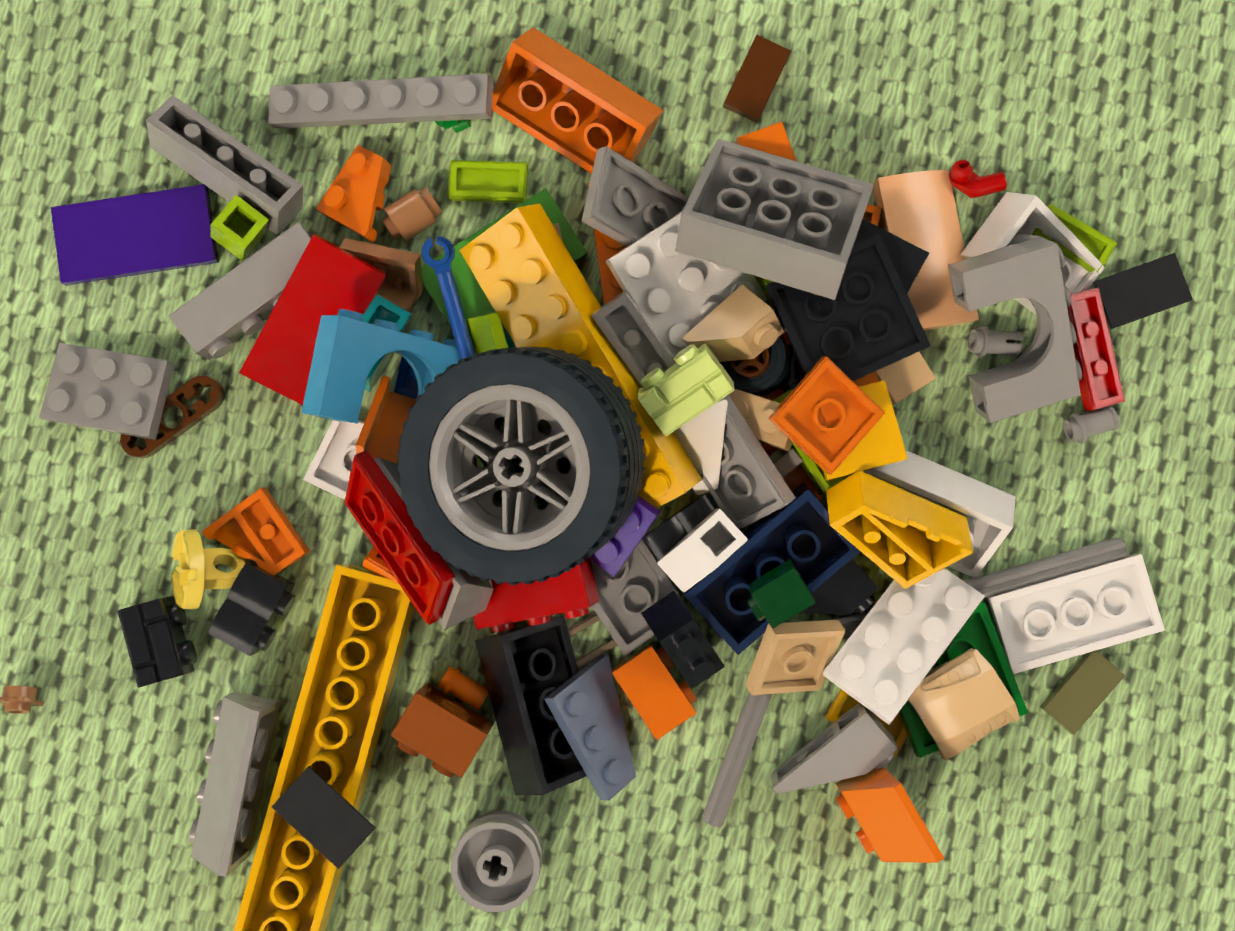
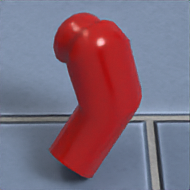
(973, 185)

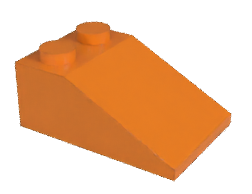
(886, 818)

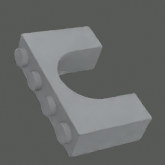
(1048, 367)

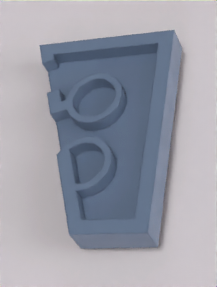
(594, 726)

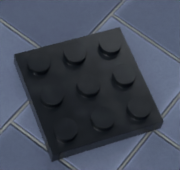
(865, 324)

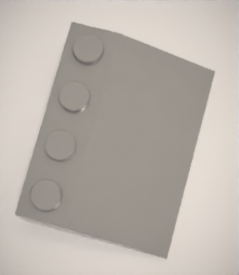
(773, 218)

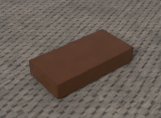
(756, 78)

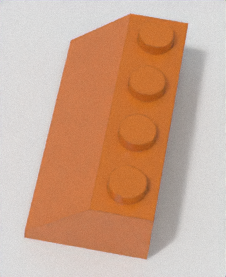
(570, 102)

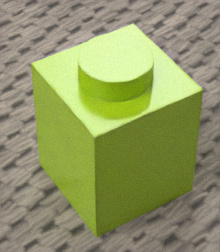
(239, 227)

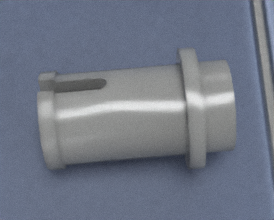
(994, 342)
(1081, 427)

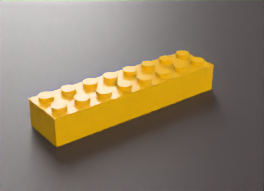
(551, 306)

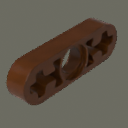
(203, 409)

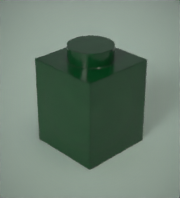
(779, 594)

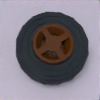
(765, 375)

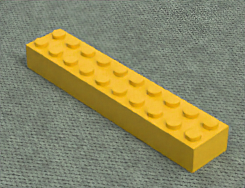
(333, 734)

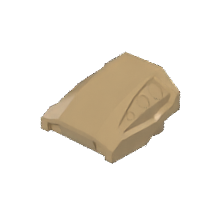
(963, 702)

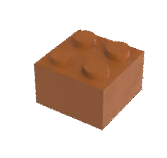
(441, 731)

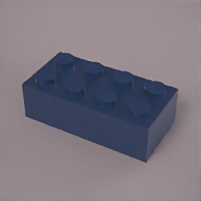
(792, 532)

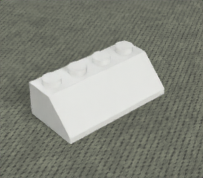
(986, 508)

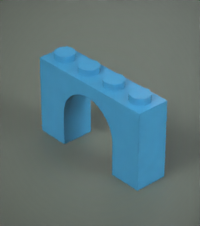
(349, 349)

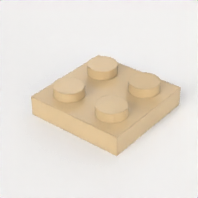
(794, 657)

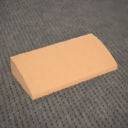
(924, 213)

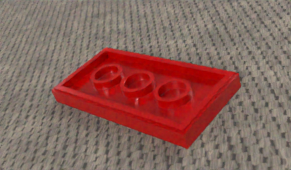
(319, 285)
(391, 531)

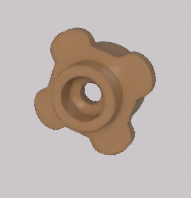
(19, 699)

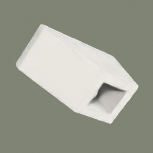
(702, 550)

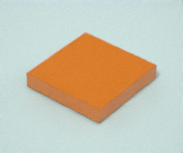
(826, 415)

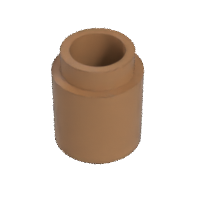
(411, 214)

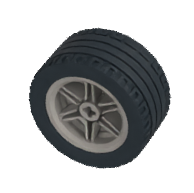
(455, 498)

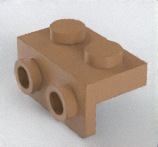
(402, 269)

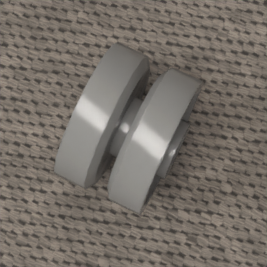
(493, 884)

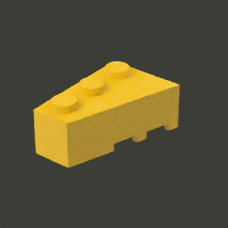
(897, 528)

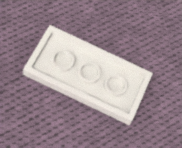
(1075, 613)
(902, 641)

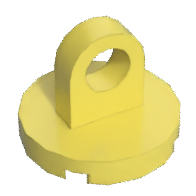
(198, 570)

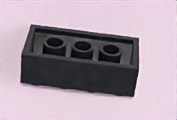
(519, 672)

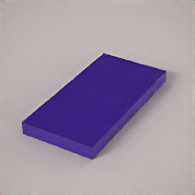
(134, 235)

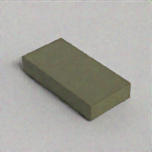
(1082, 691)

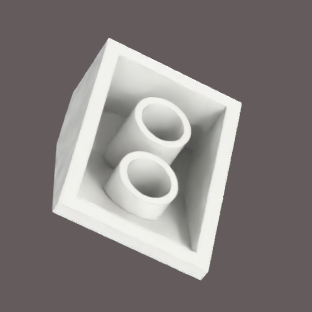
(1015, 221)

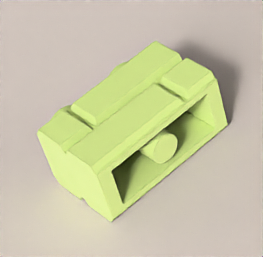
(684, 388)

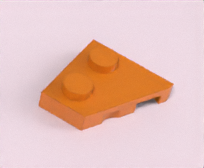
(259, 532)

